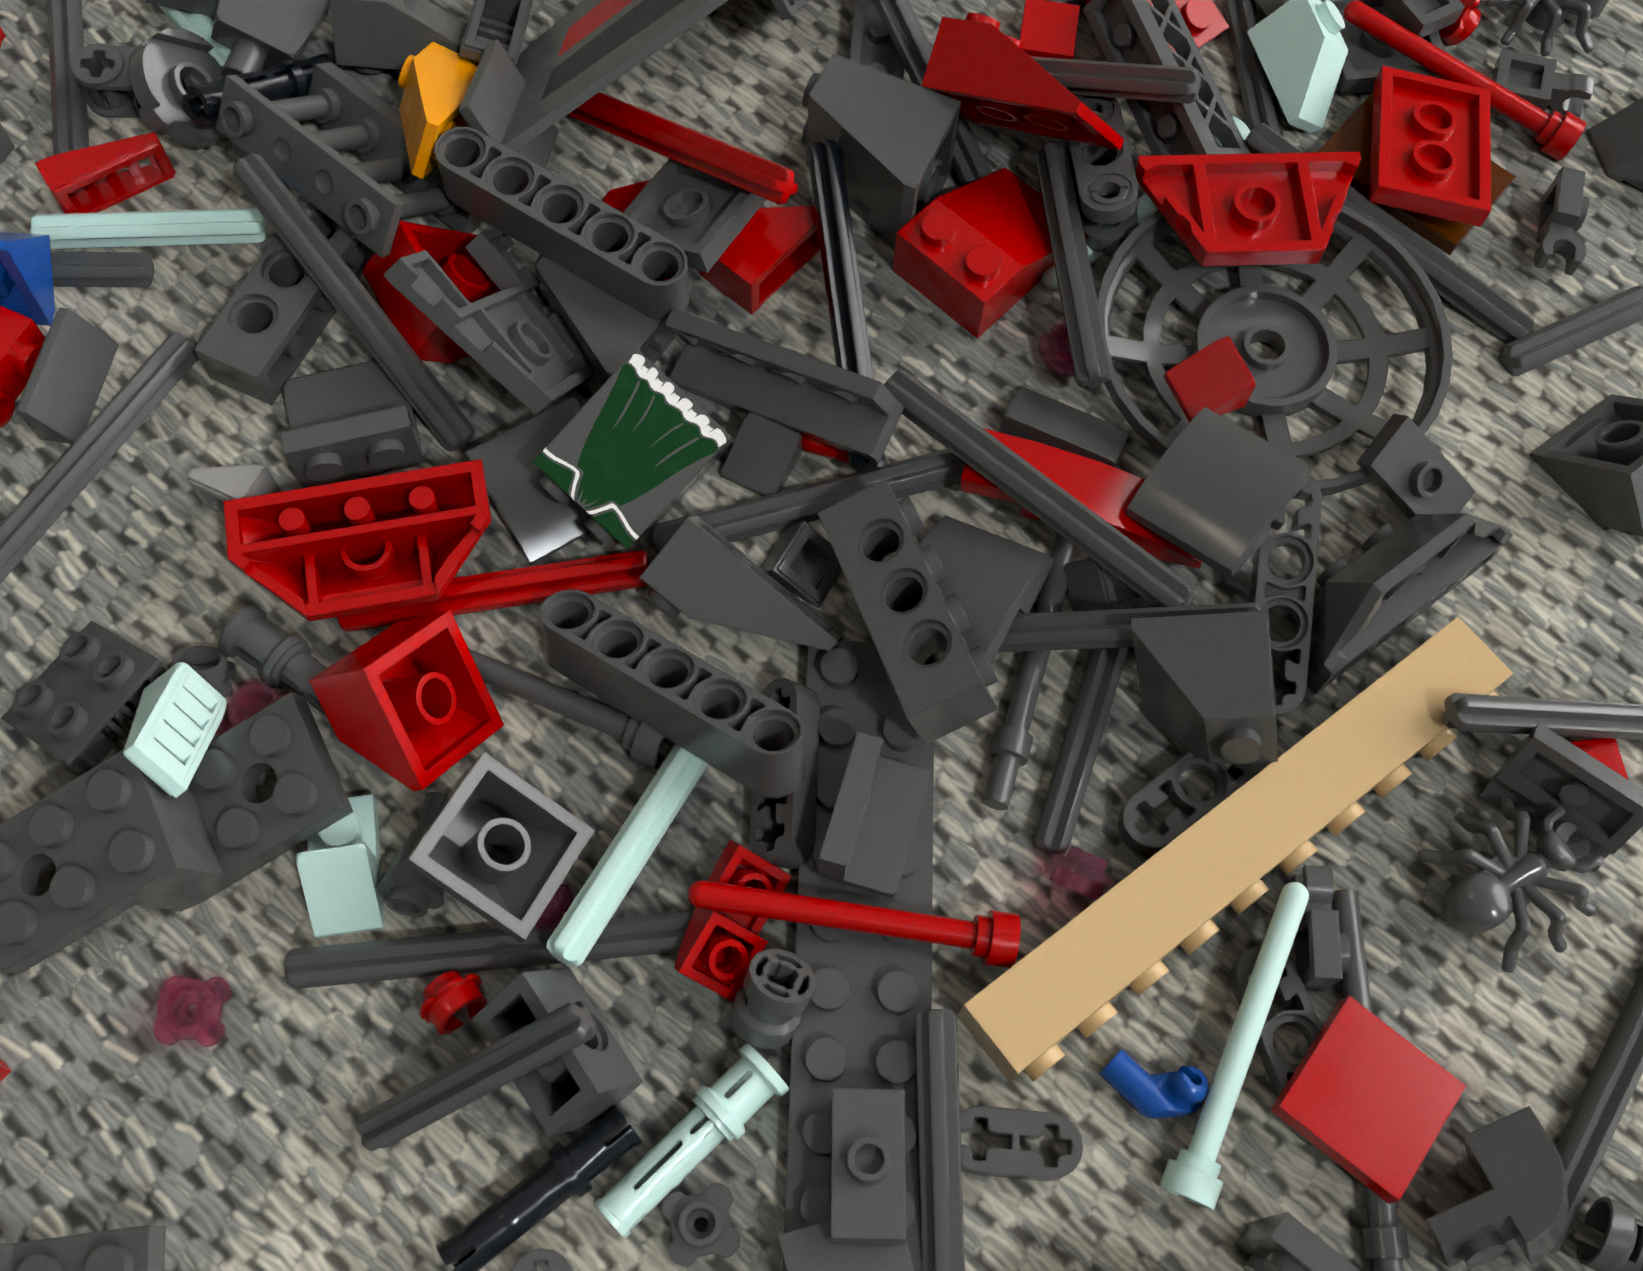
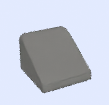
(231, 482)

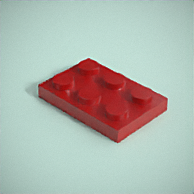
(1431, 146)

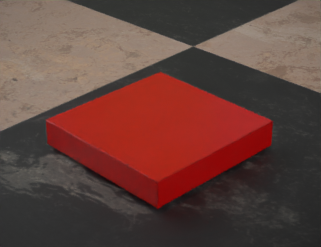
(1368, 1099)

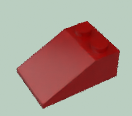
(1006, 86)
(976, 249)

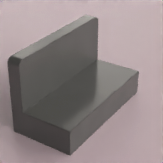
(873, 820)

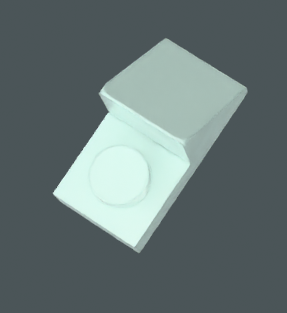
(343, 873)

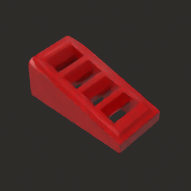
(88, 179)

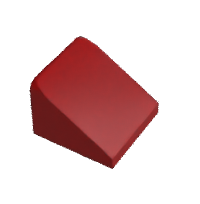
(1211, 379)

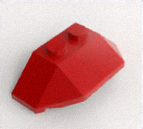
(361, 539)

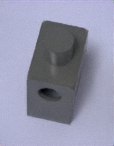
(265, 30)

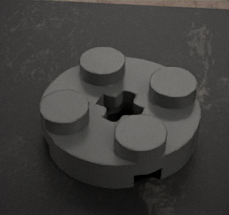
(156, 78)

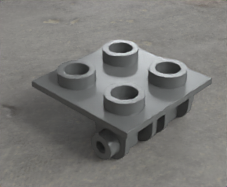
(82, 694)

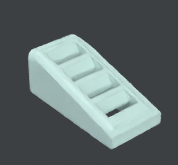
(174, 727)

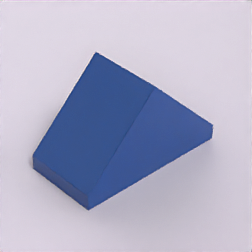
(27, 276)

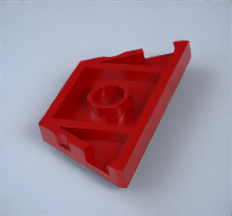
(1250, 204)

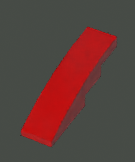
(1093, 483)

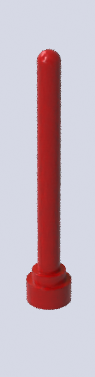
(1552, 130)
(989, 937)

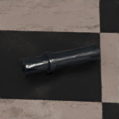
(279, 81)
(540, 1192)

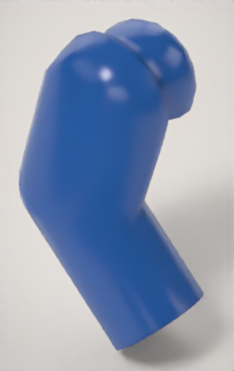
(1159, 1093)

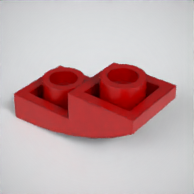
(723, 943)

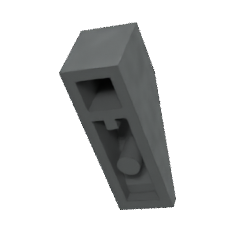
(722, 586)

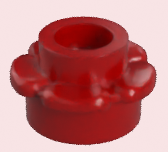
(448, 995)

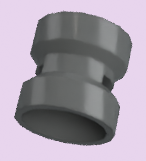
(772, 998)
(1622, 1238)

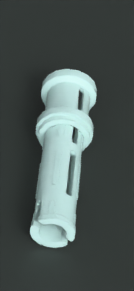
(717, 1115)

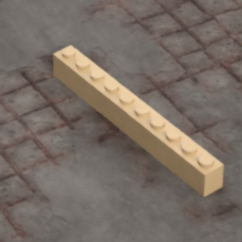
(1227, 855)

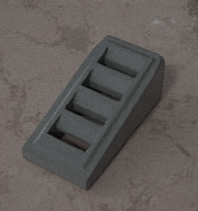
(496, 20)

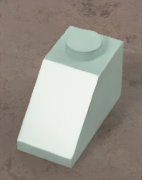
(1302, 58)

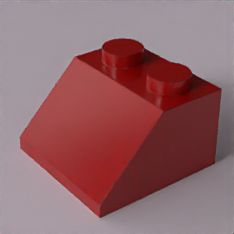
(449, 252)
(410, 699)

